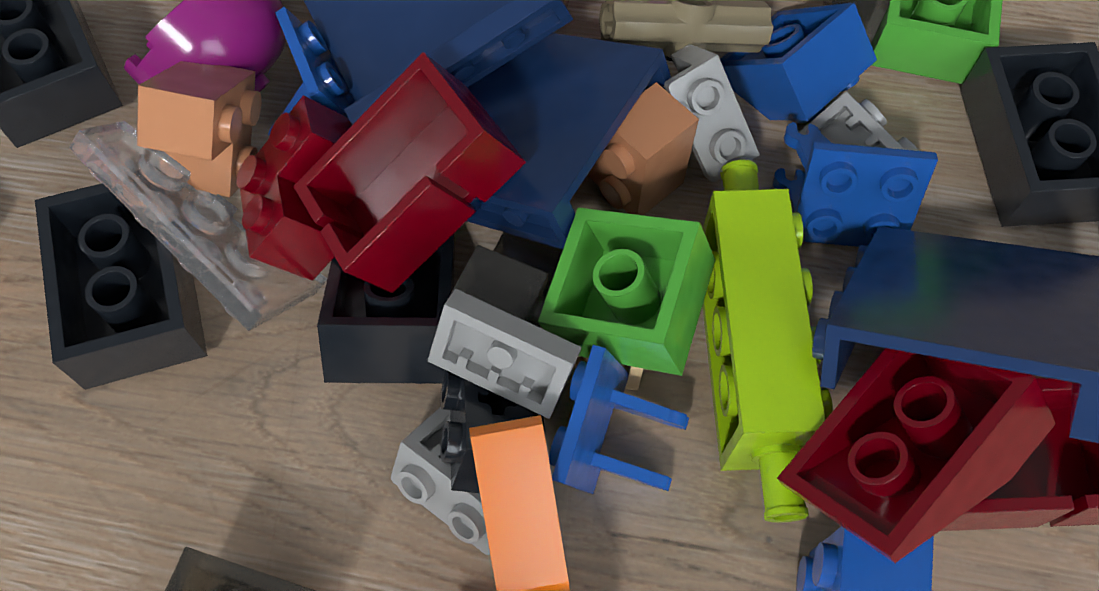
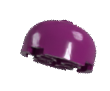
(214, 33)

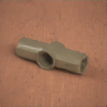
(676, 23)

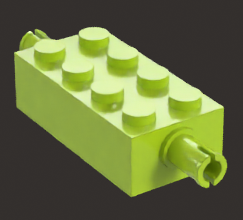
(760, 335)

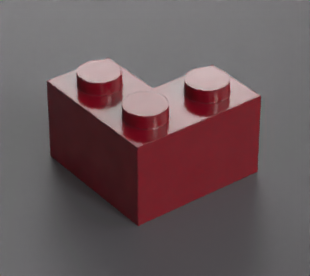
(273, 214)

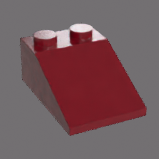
(918, 447)

